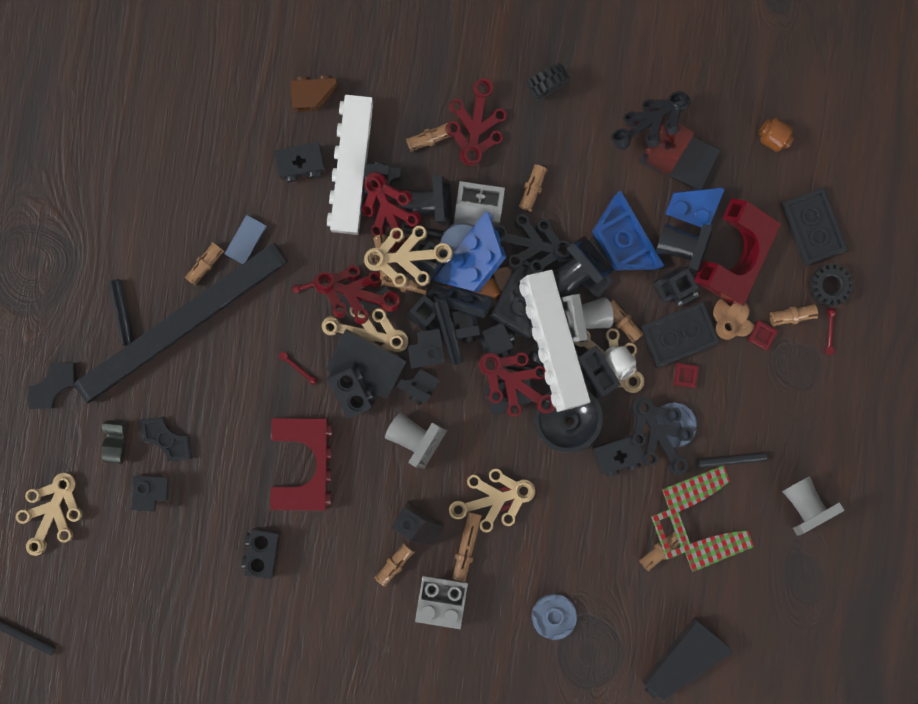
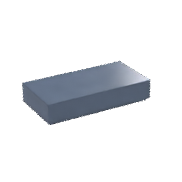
(245, 240)

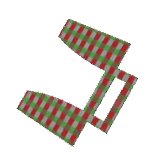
(708, 550)

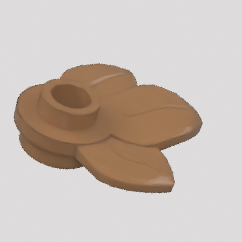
(733, 316)

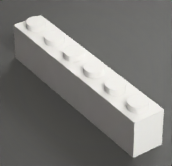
(351, 164)
(554, 341)

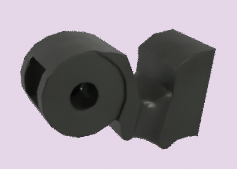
(114, 444)

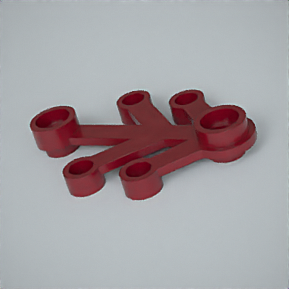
(474, 125)
(387, 209)
(353, 291)
(513, 381)

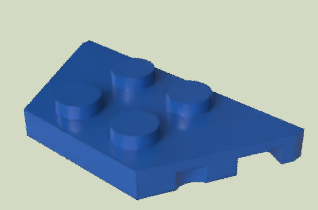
(624, 238)
(474, 258)

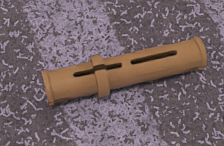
(467, 545)

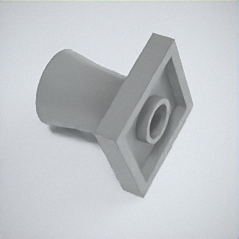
(586, 316)
(415, 438)
(809, 505)

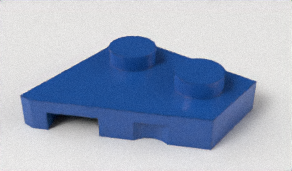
(695, 205)

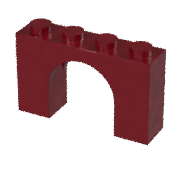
(758, 235)
(314, 434)

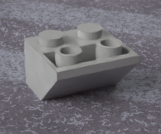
(475, 200)
(441, 602)

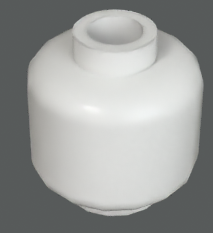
(620, 361)

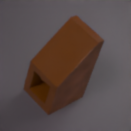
(313, 93)

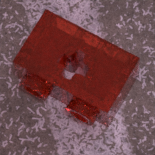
(666, 159)

